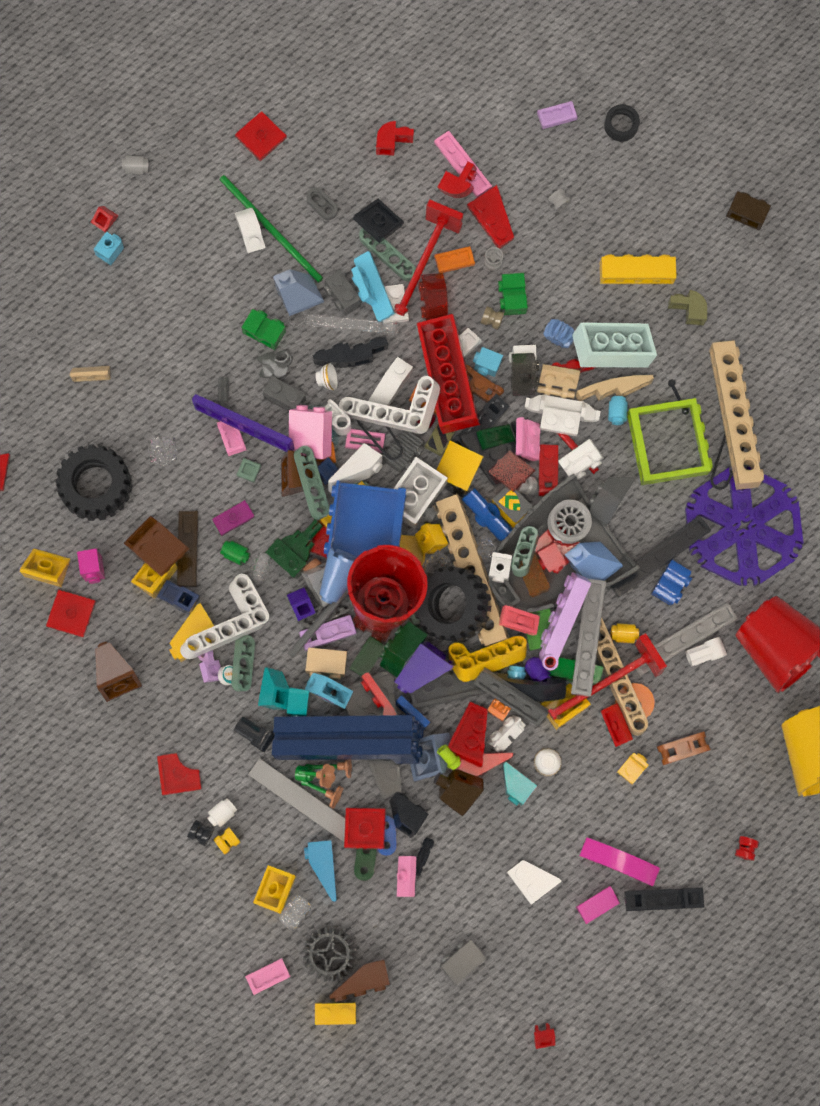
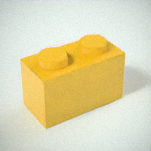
(335, 1013)

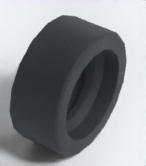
(624, 110)

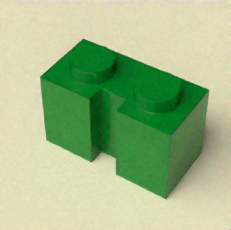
(513, 294)
(263, 329)

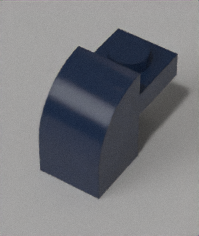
(179, 597)

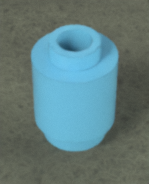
(617, 410)

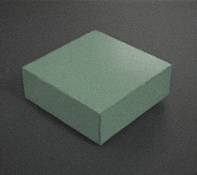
(248, 470)

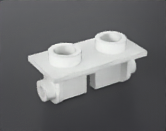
(511, 726)

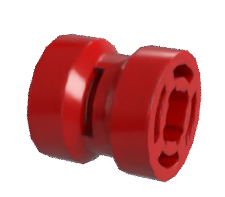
(746, 853)

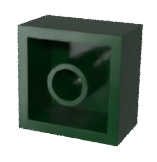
(401, 648)

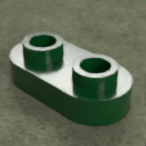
(367, 861)

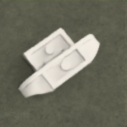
(561, 414)

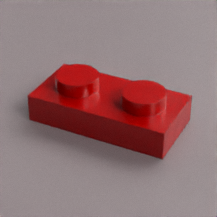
(616, 725)

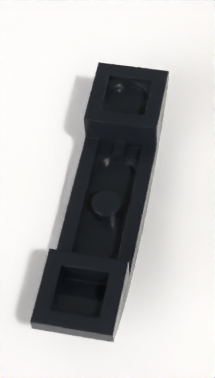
(488, 417)
(539, 691)
(664, 899)

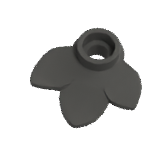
(274, 364)

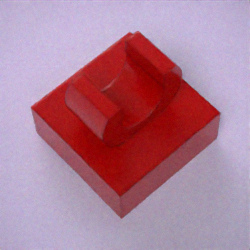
(544, 1038)

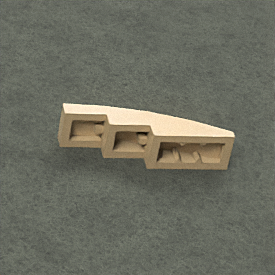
(620, 386)

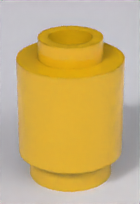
(624, 633)

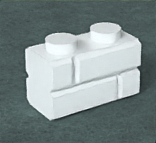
(581, 459)

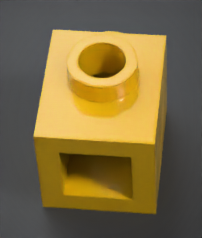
(431, 538)

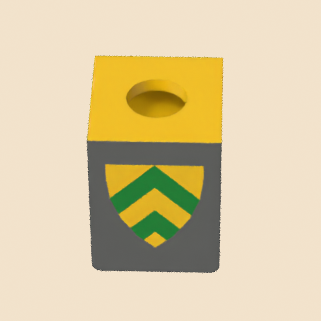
(511, 506)

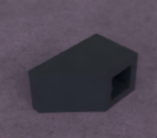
(407, 815)

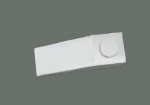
(392, 382)
(358, 467)

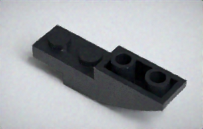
(343, 357)

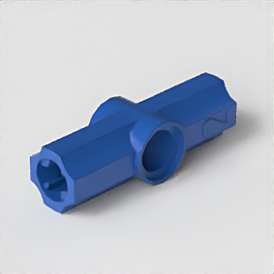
(487, 514)

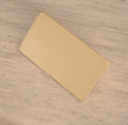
(90, 373)

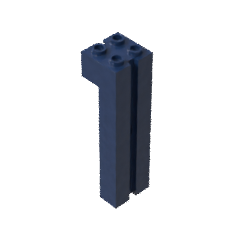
(348, 738)

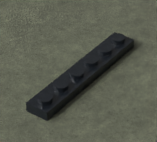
(663, 554)

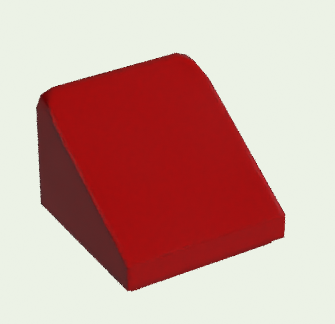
(104, 218)

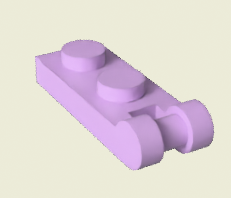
(331, 632)

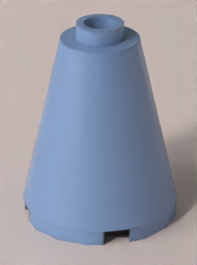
(335, 575)

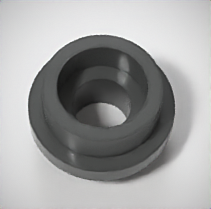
(430, 514)

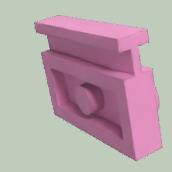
(527, 439)

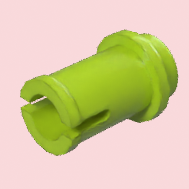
(449, 757)

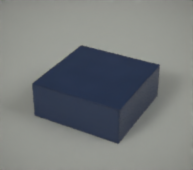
(326, 470)

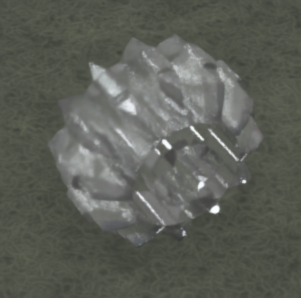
(295, 912)

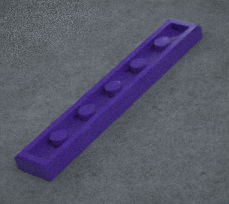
(242, 423)

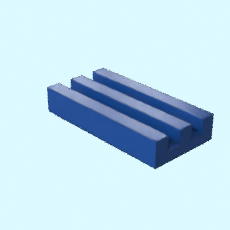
(408, 709)

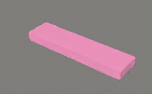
(458, 158)

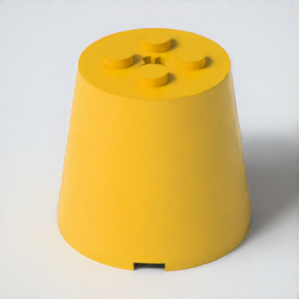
(803, 748)

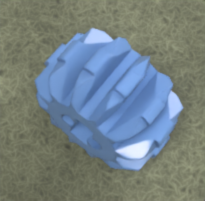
(559, 333)

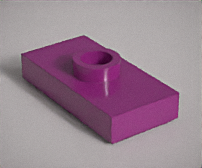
(233, 518)

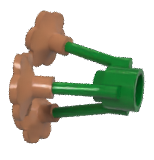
(326, 776)

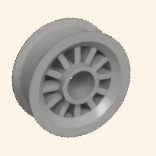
(584, 515)

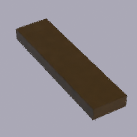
(188, 536)

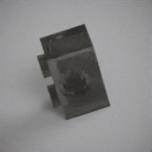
(521, 364)

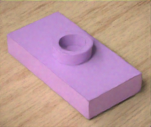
(557, 115)

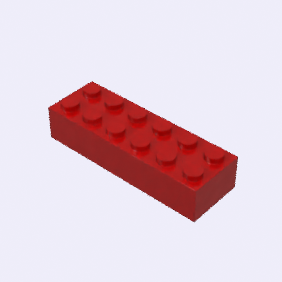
(448, 368)

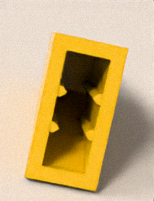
(195, 623)

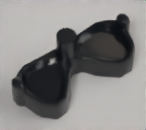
(452, 489)

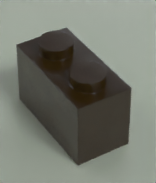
(748, 210)

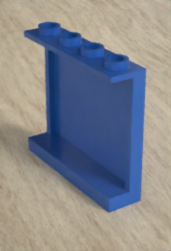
(364, 517)

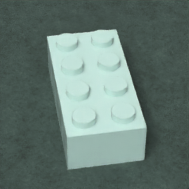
(614, 345)

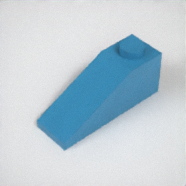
(321, 860)

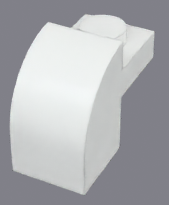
(250, 230)

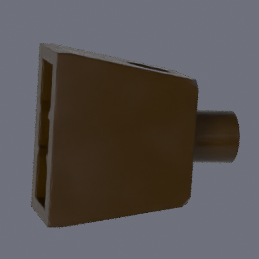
(459, 790)

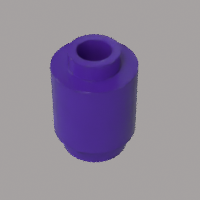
(536, 670)

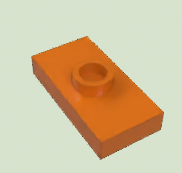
(454, 259)

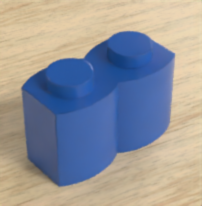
(671, 583)

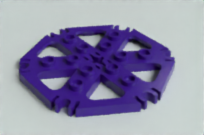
(746, 543)

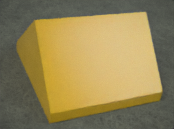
(45, 567)
(150, 581)
(570, 713)
(274, 889)

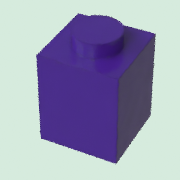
(301, 604)

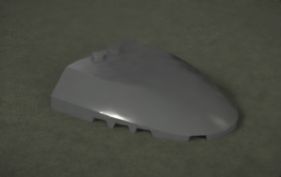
(514, 591)

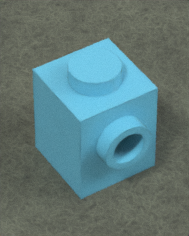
(109, 248)
(487, 362)

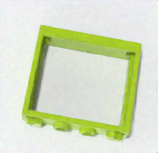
(639, 447)

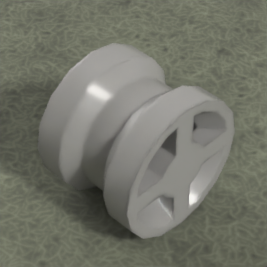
(559, 199)

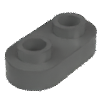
(322, 204)

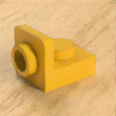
(633, 767)

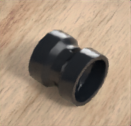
(200, 833)

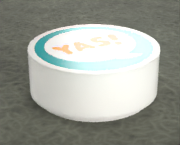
(225, 674)

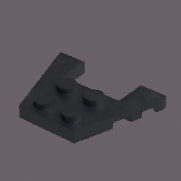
(492, 454)

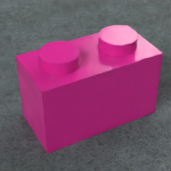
(91, 565)

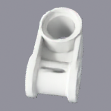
(338, 416)

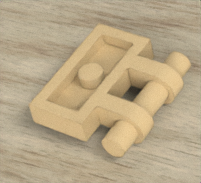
(559, 377)

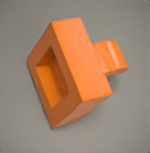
(498, 709)

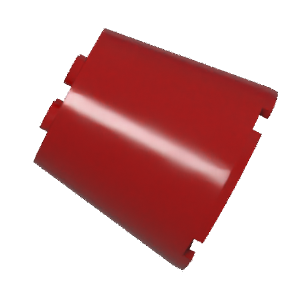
(389, 574)
(780, 642)

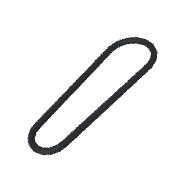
(375, 442)
(716, 463)

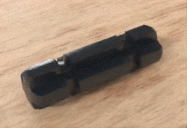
(423, 855)

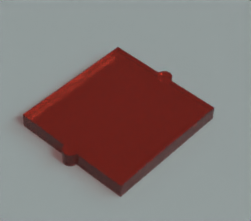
(511, 471)

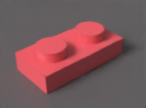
(519, 620)

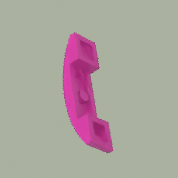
(619, 861)

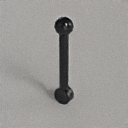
(671, 383)

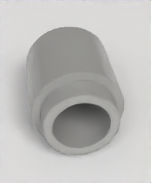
(135, 165)

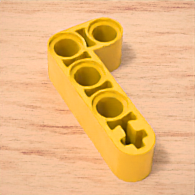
(492, 657)

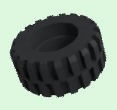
(82, 461)
(475, 610)

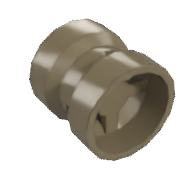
(492, 317)

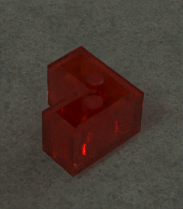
(434, 294)

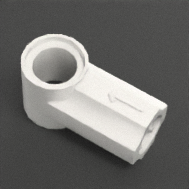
(708, 651)

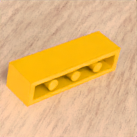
(637, 269)

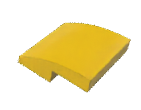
(459, 465)

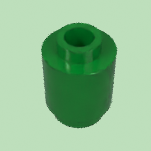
(235, 552)

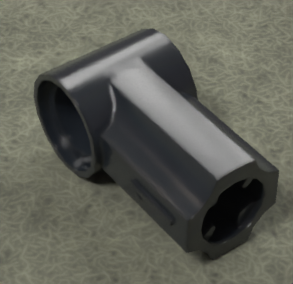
(256, 735)

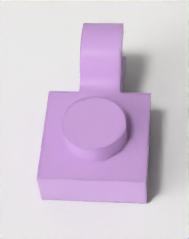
(209, 667)

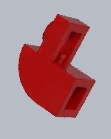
(389, 134)
(458, 186)

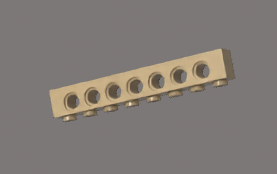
(743, 478)
(455, 505)

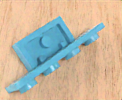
(371, 286)

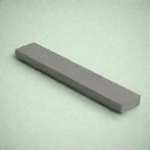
(691, 634)
(588, 639)
(299, 798)

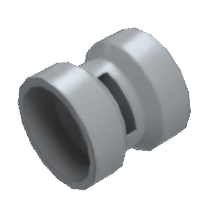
(493, 254)
(529, 487)

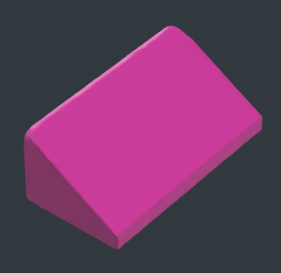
(597, 904)

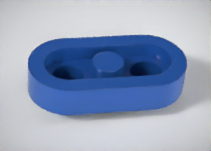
(390, 836)

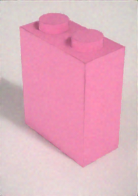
(311, 429)

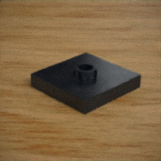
(378, 220)

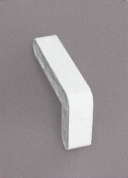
(393, 414)
(231, 626)

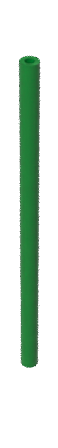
(276, 234)

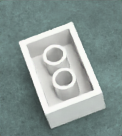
(422, 488)

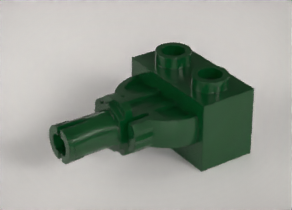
(293, 550)

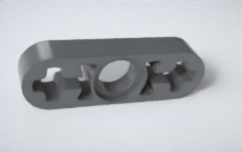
(342, 611)

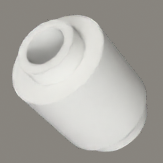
(221, 813)

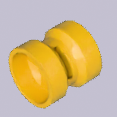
(231, 839)

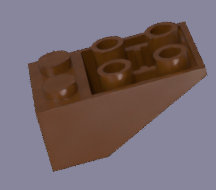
(156, 546)
(366, 977)

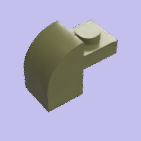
(693, 304)

